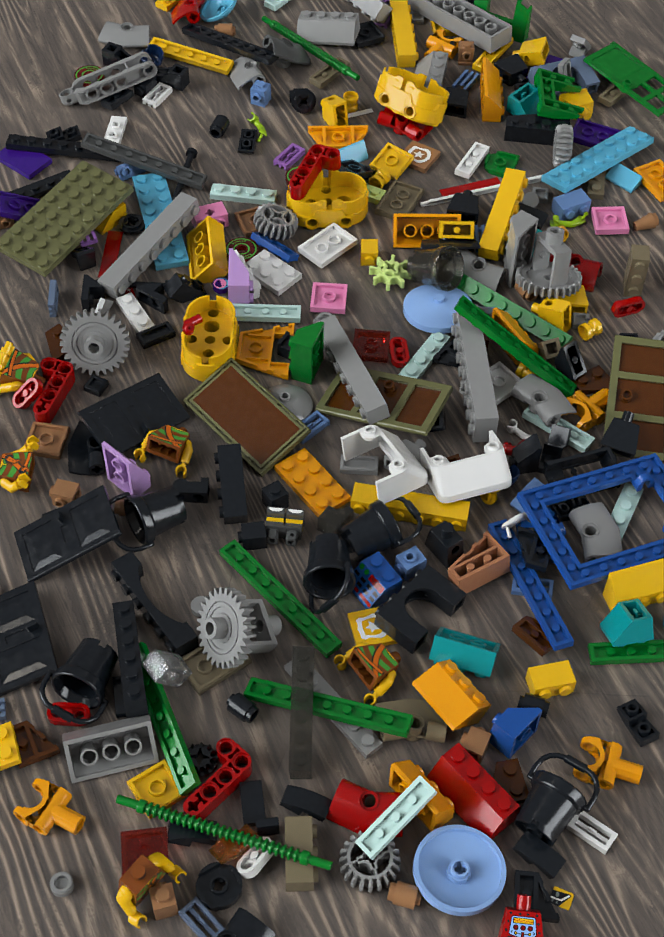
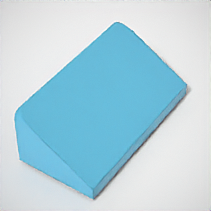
(355, 151)
(624, 177)

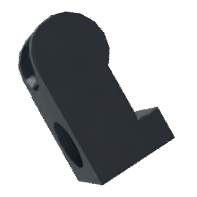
(193, 490)

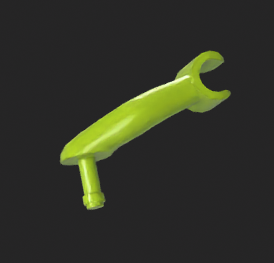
(261, 128)
(568, 224)

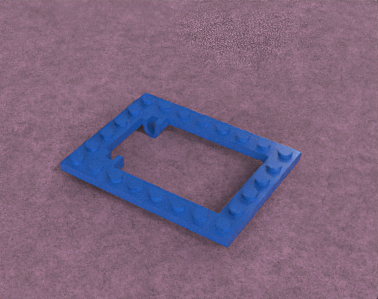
(534, 502)

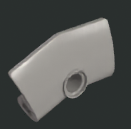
(125, 34)
(245, 71)
(488, 275)
(543, 398)
(598, 522)

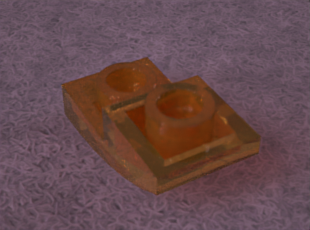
(227, 851)

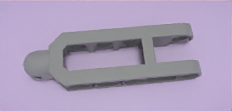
(129, 69)

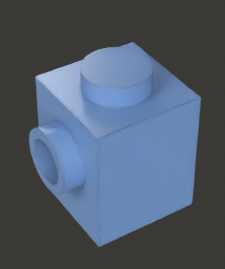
(260, 93)
(409, 563)

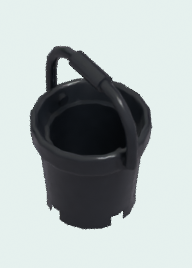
(151, 515)
(377, 530)
(328, 571)
(82, 679)
(553, 800)

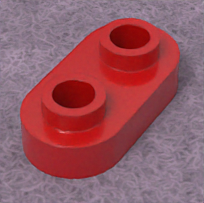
(627, 306)
(399, 352)
(27, 393)
(74, 708)

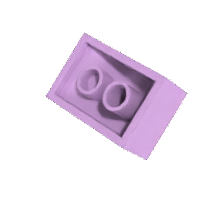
(239, 281)
(125, 471)

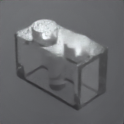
(166, 668)

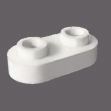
(252, 862)

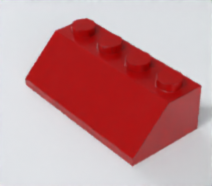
(473, 792)

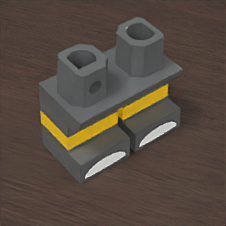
(290, 531)

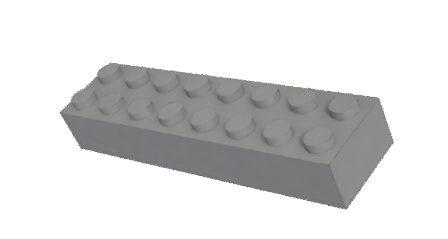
(466, 21)
(475, 380)

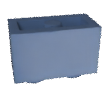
(571, 204)

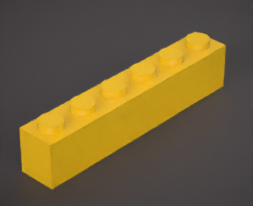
(403, 34)
(504, 207)
(431, 509)

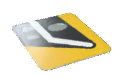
(561, 898)

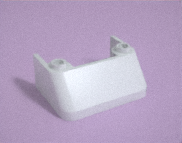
(405, 469)
(470, 475)

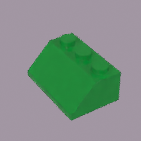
(306, 352)

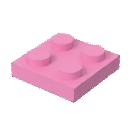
(609, 220)
(328, 298)

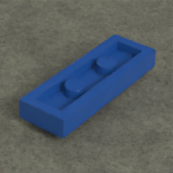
(275, 247)

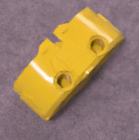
(407, 96)
(332, 199)
(212, 340)

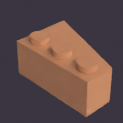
(479, 565)

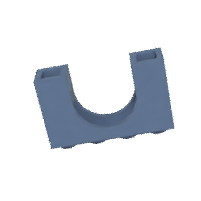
(581, 71)

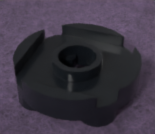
(216, 899)

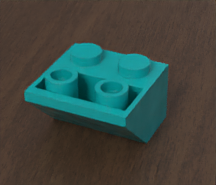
(523, 100)
(628, 624)

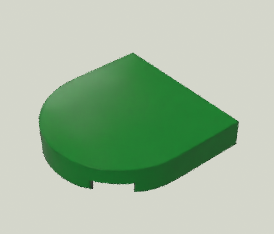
(498, 162)

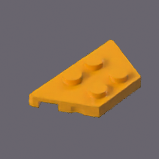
(338, 136)

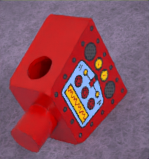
(521, 920)

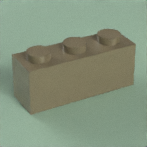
(636, 270)
(300, 834)

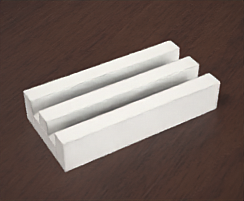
(159, 96)
(588, 838)

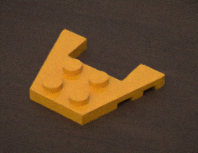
(256, 350)

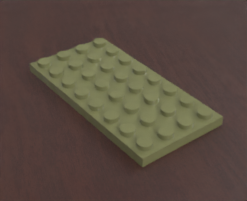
(64, 218)

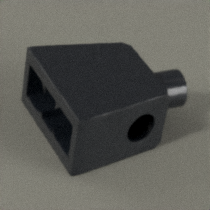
(512, 70)
(457, 102)
(466, 205)
(622, 436)
(445, 543)

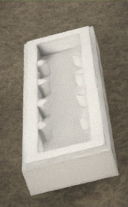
(116, 128)

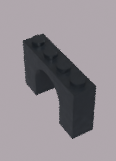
(426, 586)

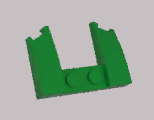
(520, 21)
(548, 106)

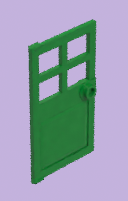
(627, 73)

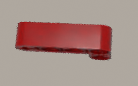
(317, 157)
(60, 381)
(215, 785)

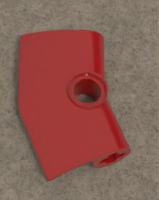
(189, 8)
(402, 125)
(589, 270)
(350, 810)

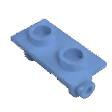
(126, 171)

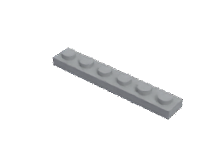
(362, 738)

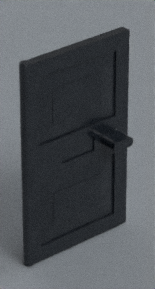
(133, 412)
(67, 533)
(24, 639)

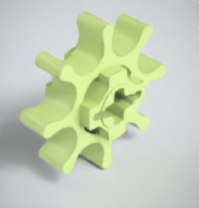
(389, 272)

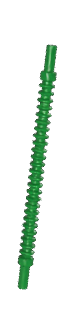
(312, 49)
(303, 857)

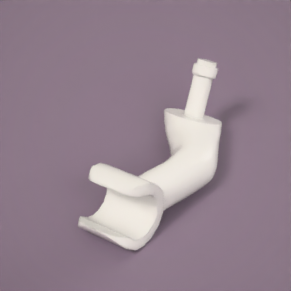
(513, 429)
(513, 521)

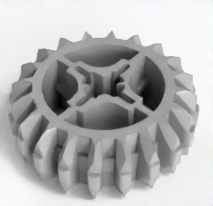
(562, 144)
(275, 221)
(353, 868)

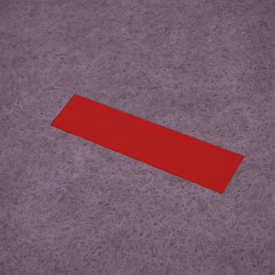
(470, 186)
(111, 250)

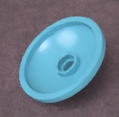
(216, 9)

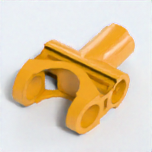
(438, 42)
(589, 408)
(608, 764)
(51, 810)

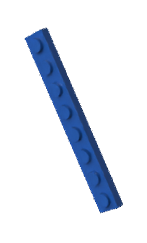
(533, 590)

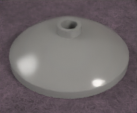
(293, 398)

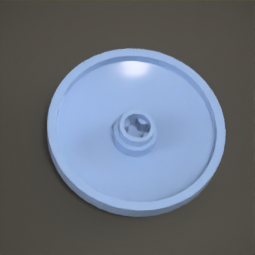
(431, 308)
(459, 870)

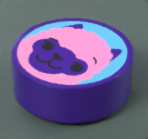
(220, 285)

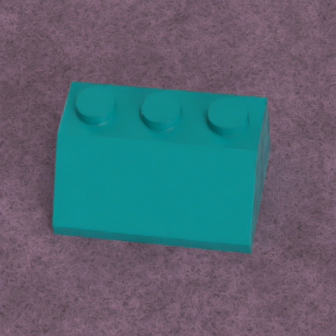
(465, 651)

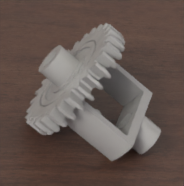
(548, 277)
(96, 329)
(228, 625)

